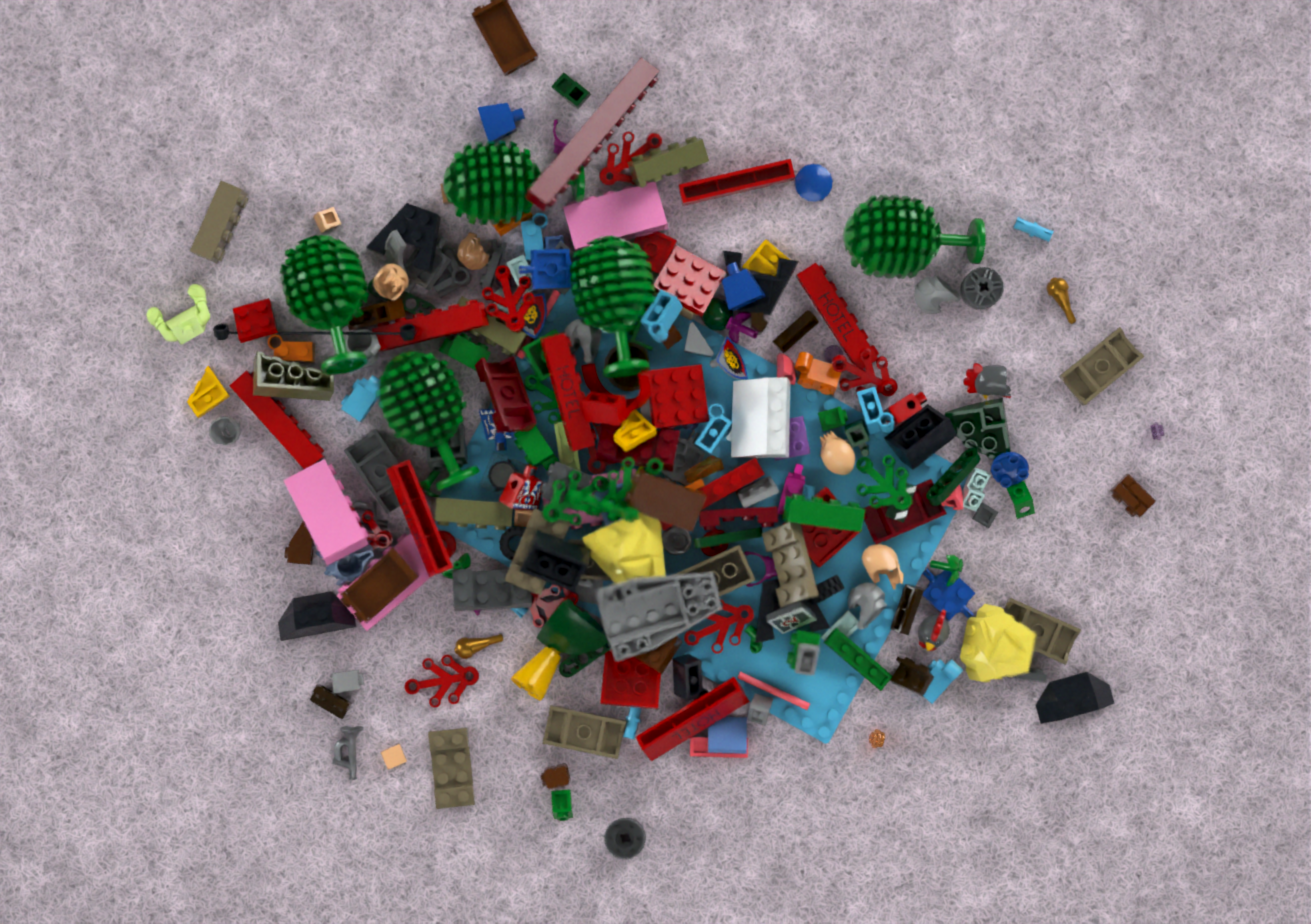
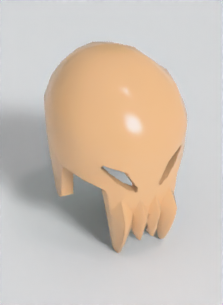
(391, 281)
(837, 454)
(881, 560)

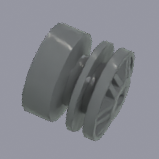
(971, 291)
(614, 842)

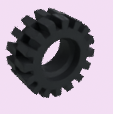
(505, 540)
(828, 588)

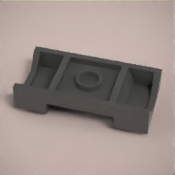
(371, 460)
(487, 591)

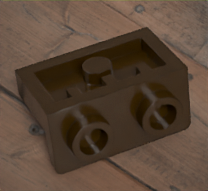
(912, 676)
(330, 701)

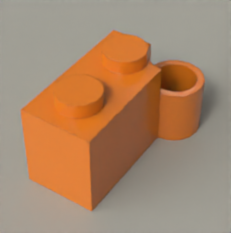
(294, 351)
(816, 374)

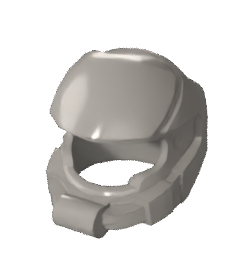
(932, 292)
(585, 336)
(371, 341)
(871, 600)

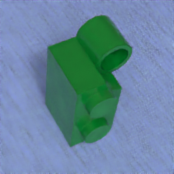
(464, 350)
(535, 447)

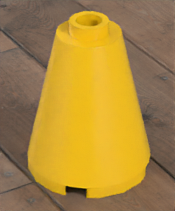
(538, 673)

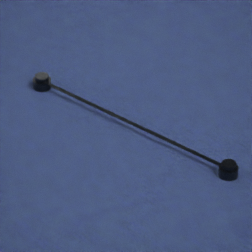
(407, 332)

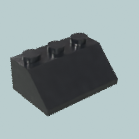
(921, 436)
(555, 560)

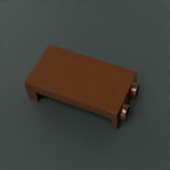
(504, 36)
(665, 500)
(378, 586)

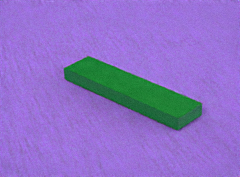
(858, 659)

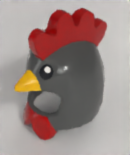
(987, 380)
(934, 631)

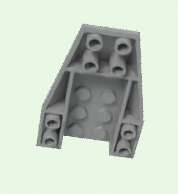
(654, 610)

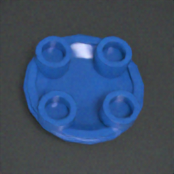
(813, 182)
(1009, 469)

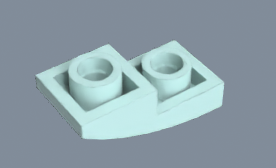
(973, 488)

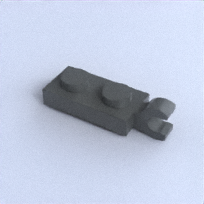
(494, 261)

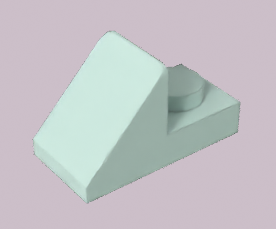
(514, 265)

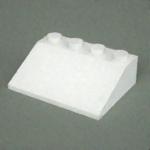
(760, 418)

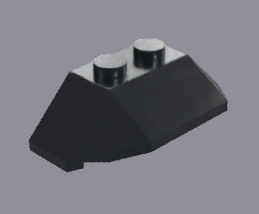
(314, 616)
(1073, 697)

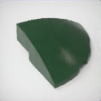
(982, 427)
(572, 631)

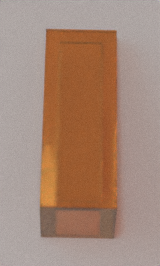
(705, 468)

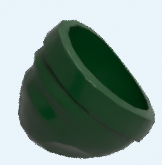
(717, 315)

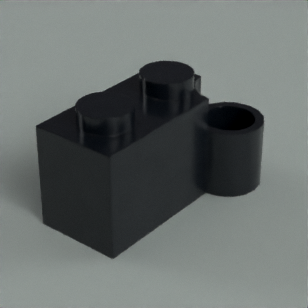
(688, 677)

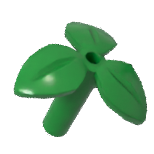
(425, 484)
(463, 563)
(954, 565)

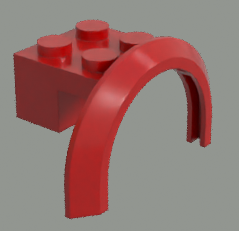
(608, 408)

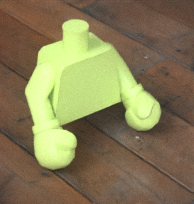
(186, 324)

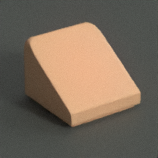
(327, 219)
(522, 517)
(393, 756)

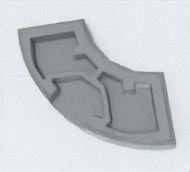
(394, 249)

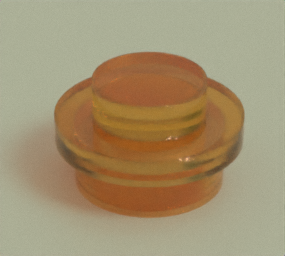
(877, 738)

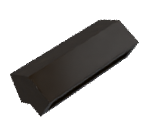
(758, 322)
(795, 331)
(907, 609)

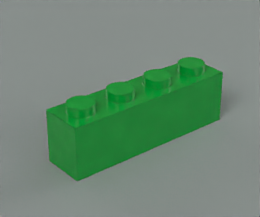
(823, 513)

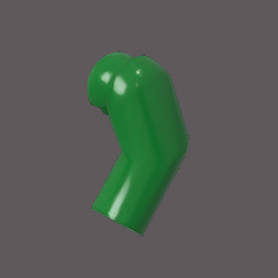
(754, 647)

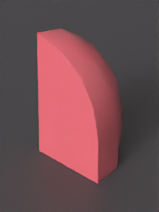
(786, 368)
(955, 499)

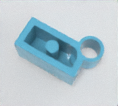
(533, 235)
(661, 315)
(361, 398)
(873, 412)
(713, 431)
(943, 676)

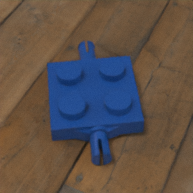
(549, 268)
(950, 598)

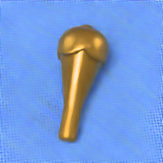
(1058, 290)
(467, 647)

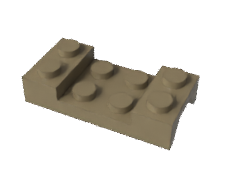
(1101, 366)
(535, 523)
(791, 563)
(1053, 636)
(584, 732)
(451, 768)

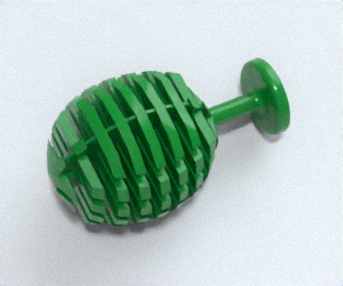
(494, 182)
(903, 238)
(324, 292)
(612, 293)
(424, 406)

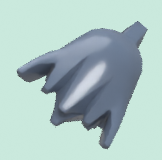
(350, 566)

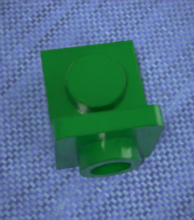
(832, 418)
(562, 805)

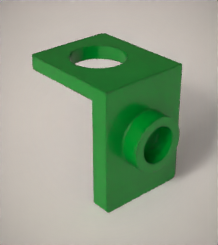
(634, 332)
(1021, 498)

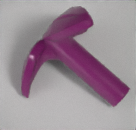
(736, 326)

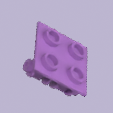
(797, 438)

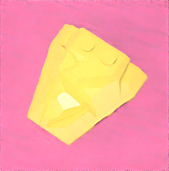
(628, 549)
(996, 645)

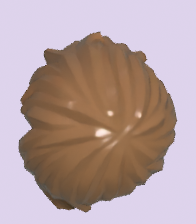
(472, 253)

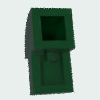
(571, 91)

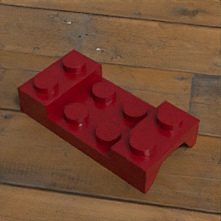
(507, 395)
(660, 446)
(919, 513)
(765, 515)

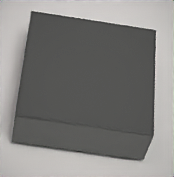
(985, 515)

